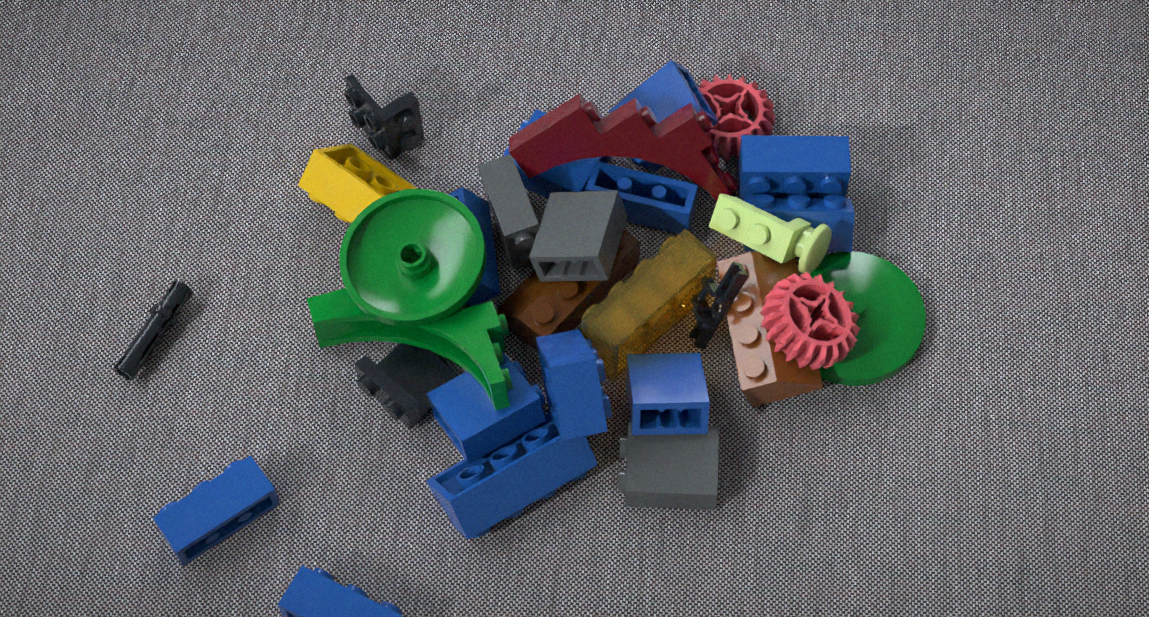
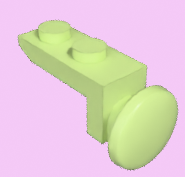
(771, 234)

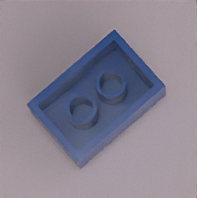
(793, 166)
(573, 384)

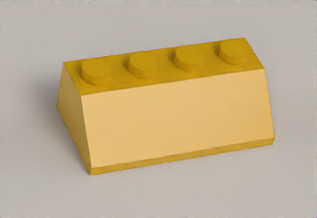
(348, 180)

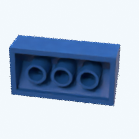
(510, 478)

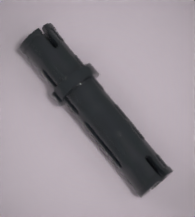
(161, 318)

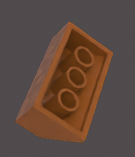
(761, 371)

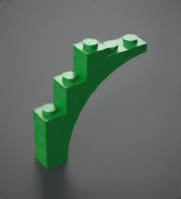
(467, 337)

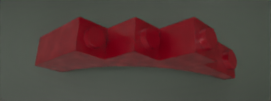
(579, 132)

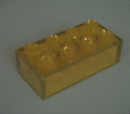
(648, 302)

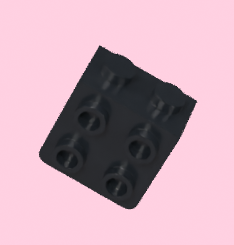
(389, 129)
(403, 381)

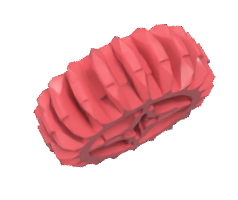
(728, 102)
(831, 321)

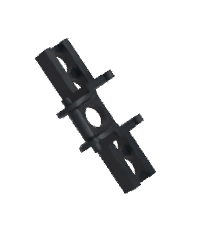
(725, 295)

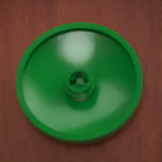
(412, 257)
(889, 317)

